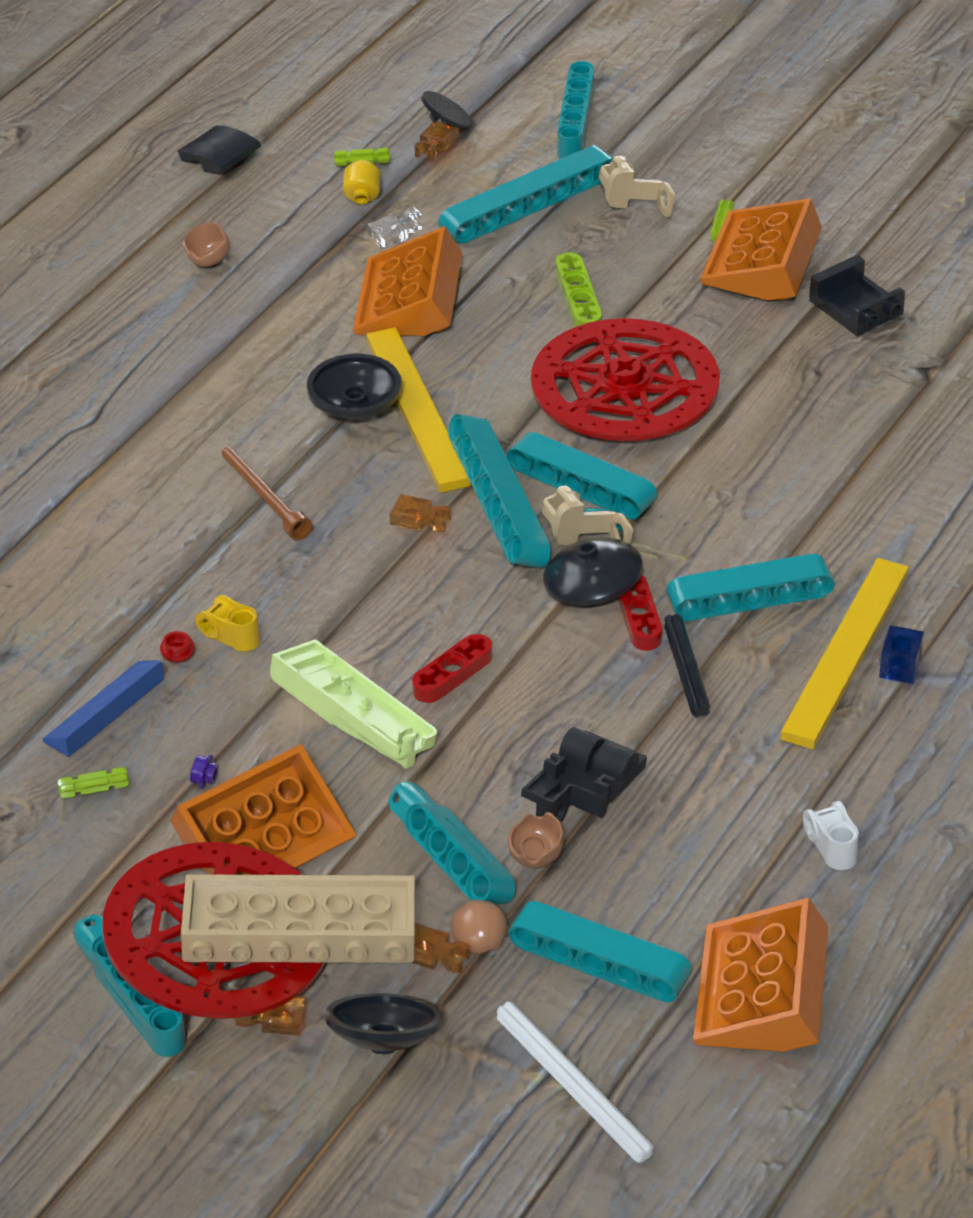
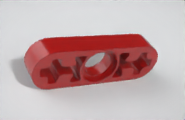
(636, 622)
(470, 654)

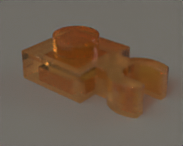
(436, 138)
(416, 512)
(434, 947)
(281, 1020)

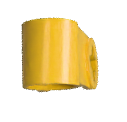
(230, 624)

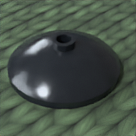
(354, 385)
(593, 571)
(383, 1021)

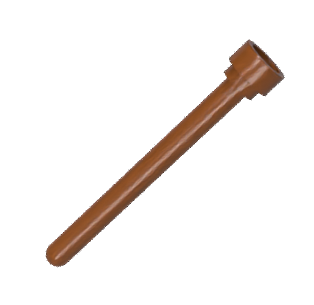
(295, 523)

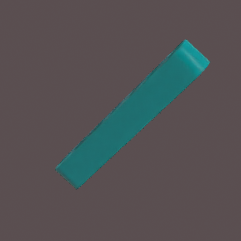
(524, 195)
(499, 491)

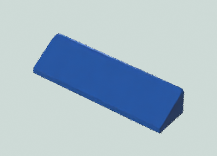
(105, 707)

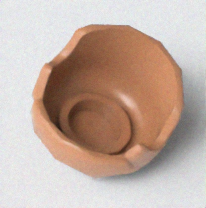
(206, 244)
(536, 840)
(480, 926)

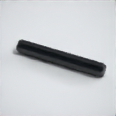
(687, 665)

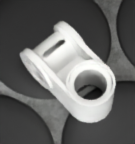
(833, 835)

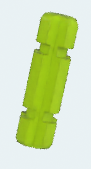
(381, 155)
(723, 208)
(93, 782)

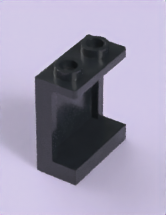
(854, 298)

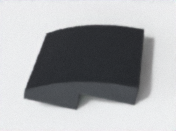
(219, 148)

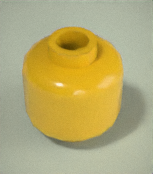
(361, 180)

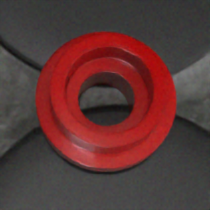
(177, 646)

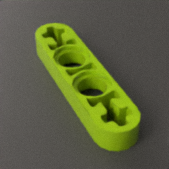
(580, 292)

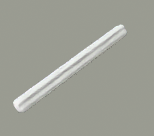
(575, 1082)

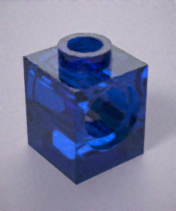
(901, 654)

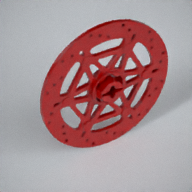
(625, 379)
(131, 954)

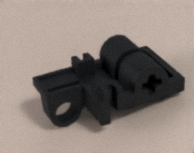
(583, 775)

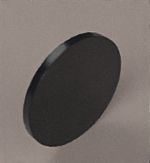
(446, 110)

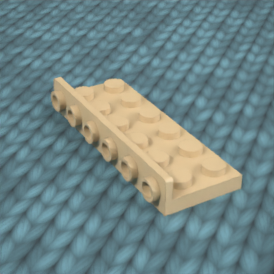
(298, 918)

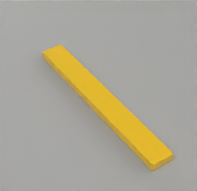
(420, 413)
(844, 654)

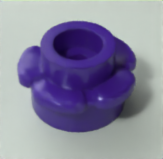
(204, 771)

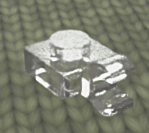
(392, 230)

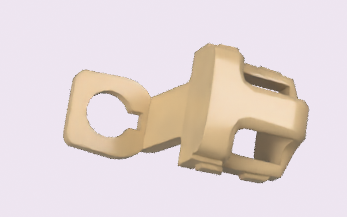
(620, 187)
(569, 521)

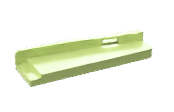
(352, 701)

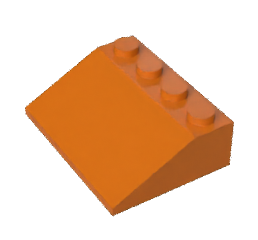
(764, 250)
(410, 286)
(271, 808)
(763, 979)

